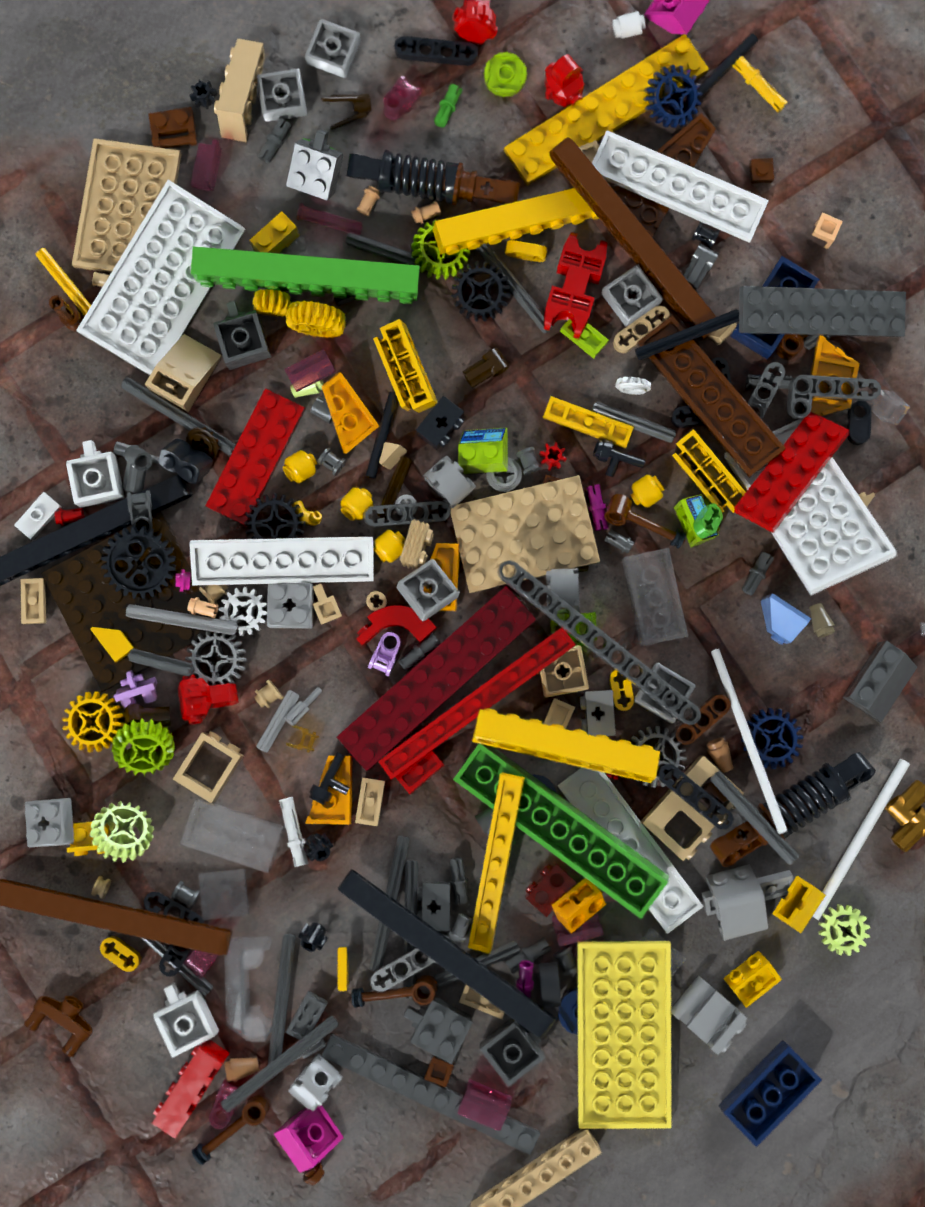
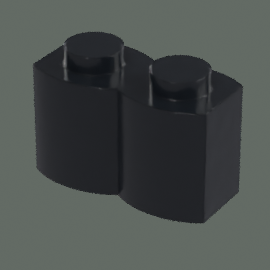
(185, 460)

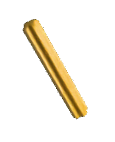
(63, 280)

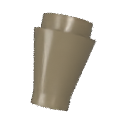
(821, 621)

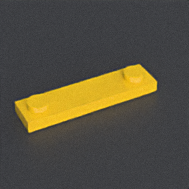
(588, 422)

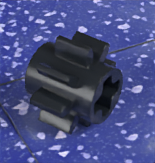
(203, 94)
(318, 847)
(313, 937)

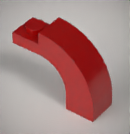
(395, 616)

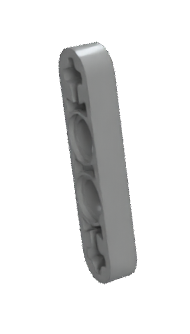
(409, 960)

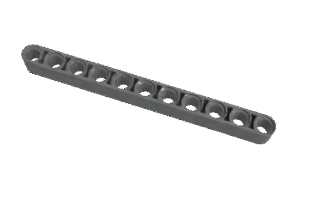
(605, 652)

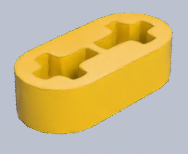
(526, 251)
(627, 689)
(117, 958)

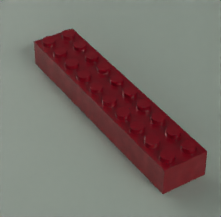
(436, 678)

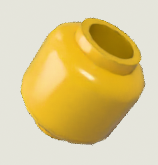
(300, 466)
(647, 491)
(355, 503)
(389, 546)

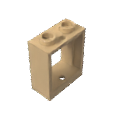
(198, 787)

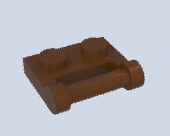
(171, 123)

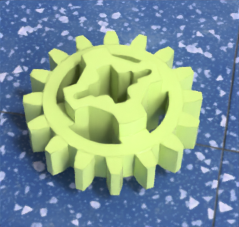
(849, 922)

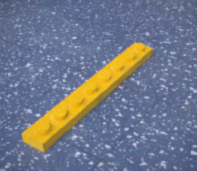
(496, 862)

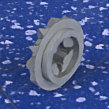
(511, 482)

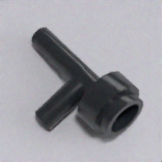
(604, 450)
(321, 793)

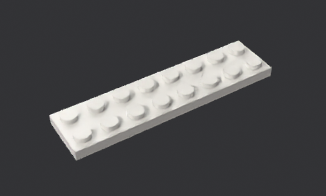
(679, 186)
(281, 560)
(601, 801)

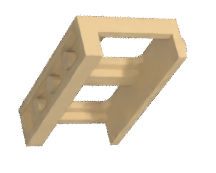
(670, 804)

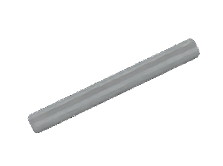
(181, 619)

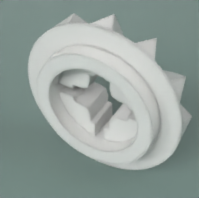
(633, 385)

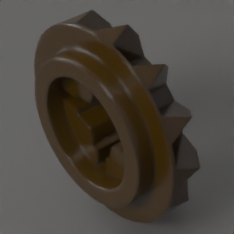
(197, 434)

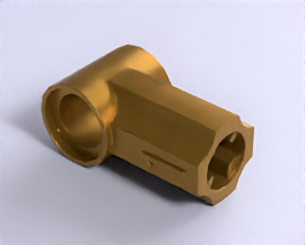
(904, 806)
(911, 832)

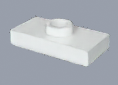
(37, 516)

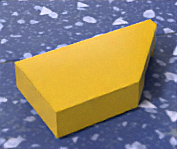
(114, 642)
(343, 969)

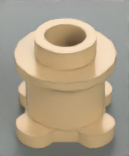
(214, 592)
(267, 694)

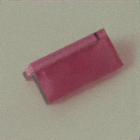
(206, 166)
(310, 370)
(588, 930)
(485, 1105)

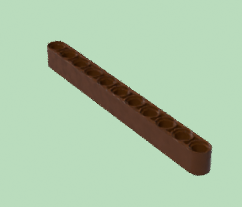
(630, 233)
(115, 917)

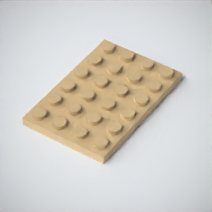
(117, 197)
(532, 526)

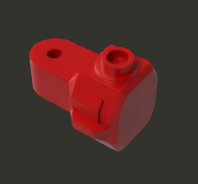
(475, 21)
(564, 81)
(198, 697)

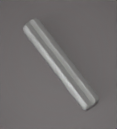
(277, 721)

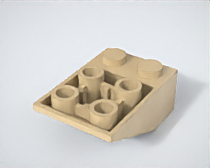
(183, 372)

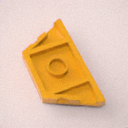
(834, 363)

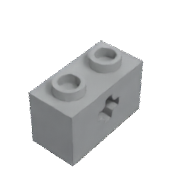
(604, 702)

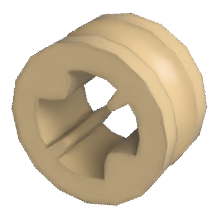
(381, 596)
(101, 887)

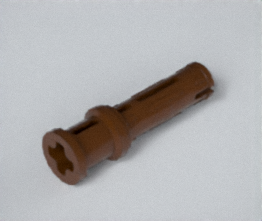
(68, 315)

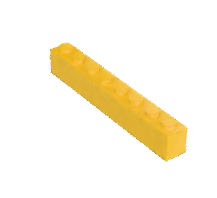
(511, 221)
(566, 746)

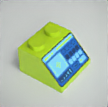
(483, 450)
(687, 511)

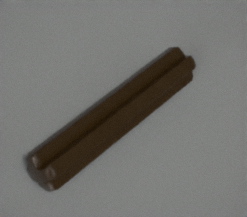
(396, 483)

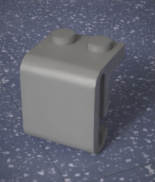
(738, 902)
(709, 1015)

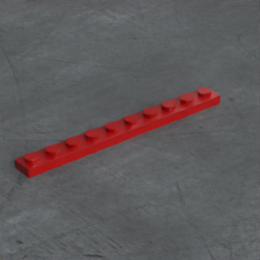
(480, 699)

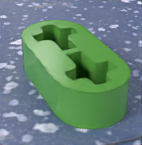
(708, 521)

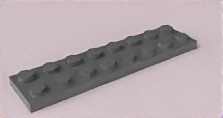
(821, 312)

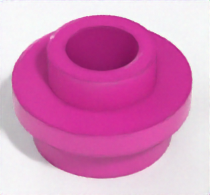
(183, 580)

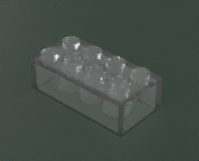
(654, 597)
(232, 835)

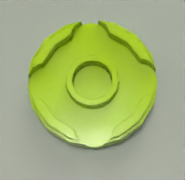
(505, 74)

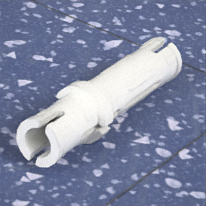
(294, 834)

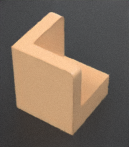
(827, 229)

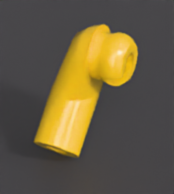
(310, 518)

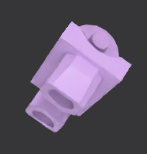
(127, 694)

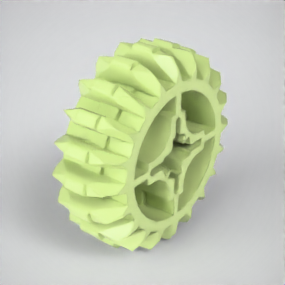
(121, 819)

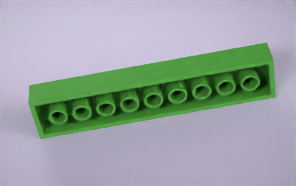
(305, 274)
(567, 832)

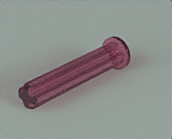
(329, 220)

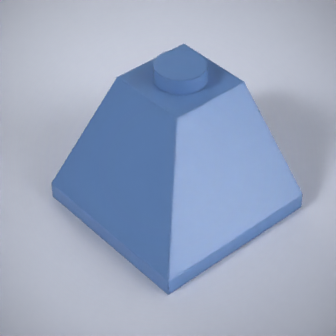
(782, 619)

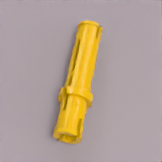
(754, 78)

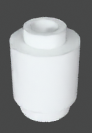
(628, 25)

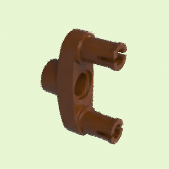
(66, 1015)

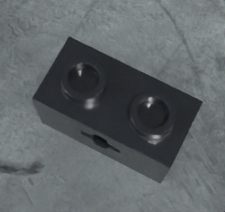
(429, 430)

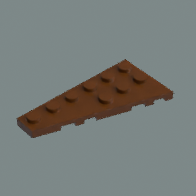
(684, 147)

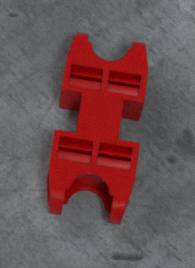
(579, 268)

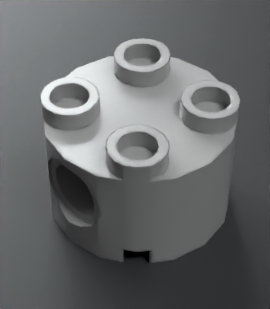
(449, 482)
(565, 585)
(314, 1083)

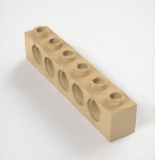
(542, 1172)

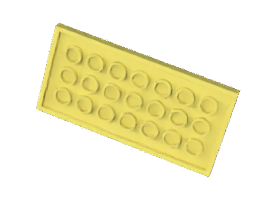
(624, 1034)

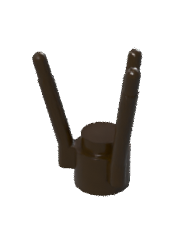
(360, 103)

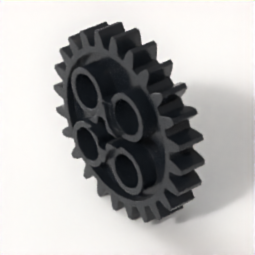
(121, 550)

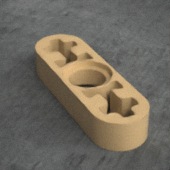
(642, 320)

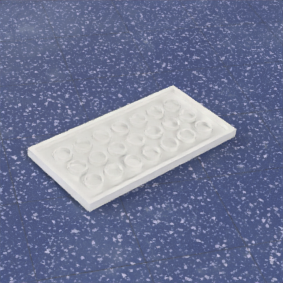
(152, 286)
(828, 529)

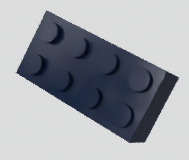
(785, 275)
(769, 1093)

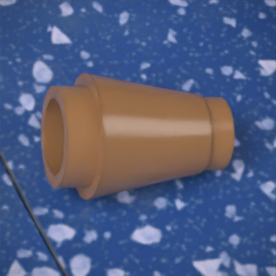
(720, 753)
(240, 1067)

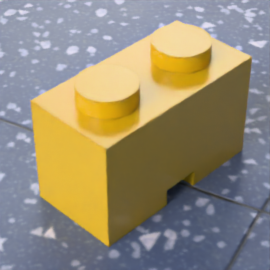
(275, 235)
(799, 904)

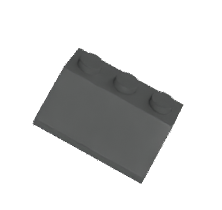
(880, 680)

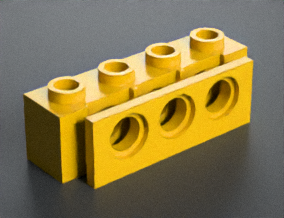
(409, 365)
(711, 468)

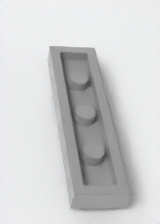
(771, 885)

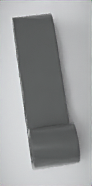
(834, 391)

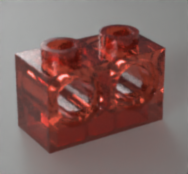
(554, 892)

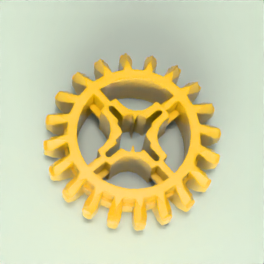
(315, 319)
(86, 728)

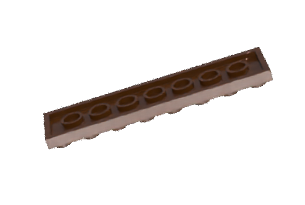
(714, 400)

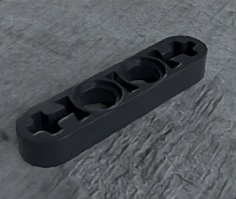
(435, 55)
(693, 799)

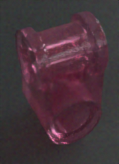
(403, 95)
(200, 961)
(224, 1091)

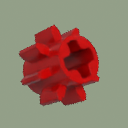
(554, 450)

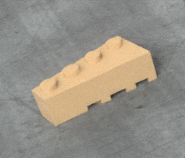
(239, 89)

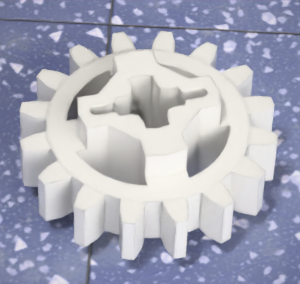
(250, 604)

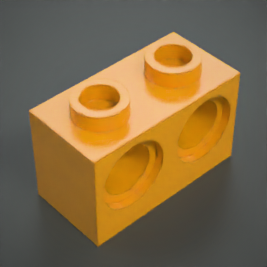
(578, 905)

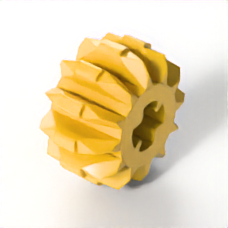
(271, 302)

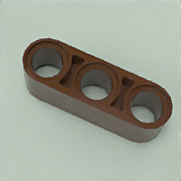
(712, 717)

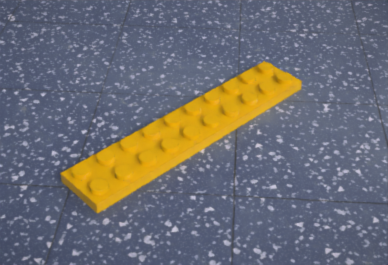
(601, 110)

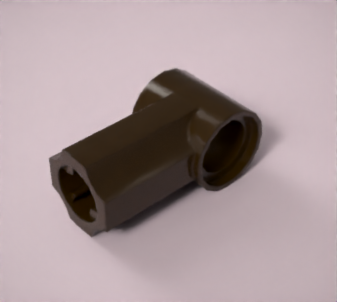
(490, 365)
(137, 712)

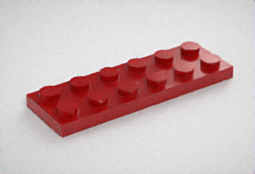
(255, 456)
(791, 472)

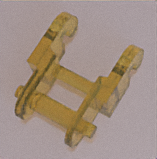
(305, 731)

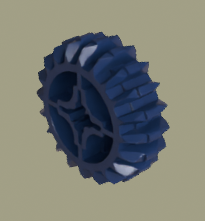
(669, 87)
(778, 729)

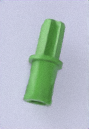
(447, 105)

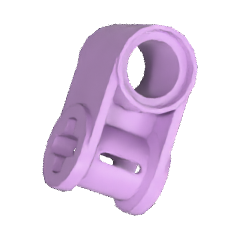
(385, 654)

